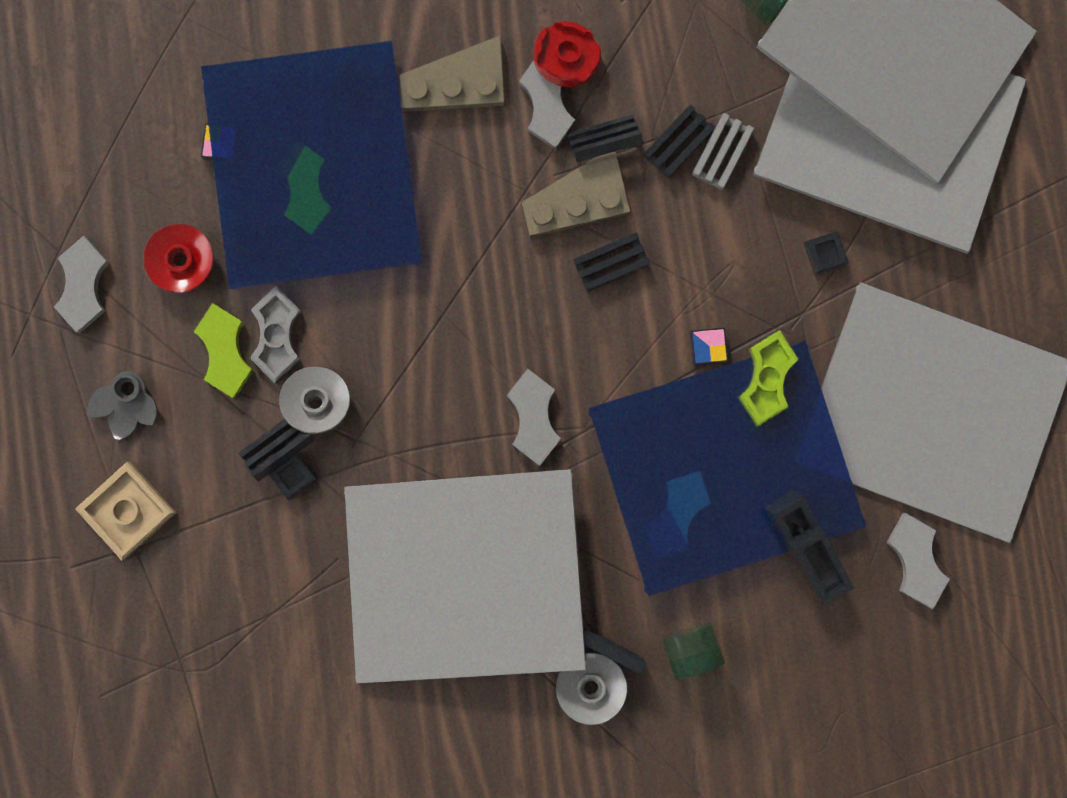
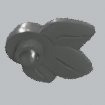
(123, 410)

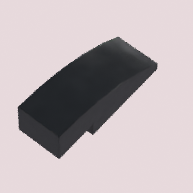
(809, 547)

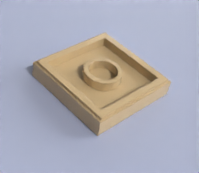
(125, 510)

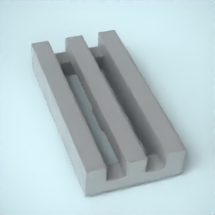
(735, 126)

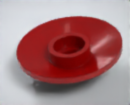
(166, 246)

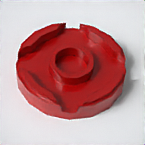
(566, 54)

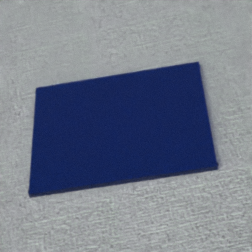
(311, 165)
(701, 471)

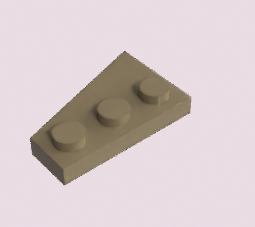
(456, 81)
(579, 198)

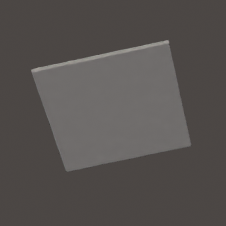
(902, 67)
(840, 163)
(940, 410)
(465, 577)

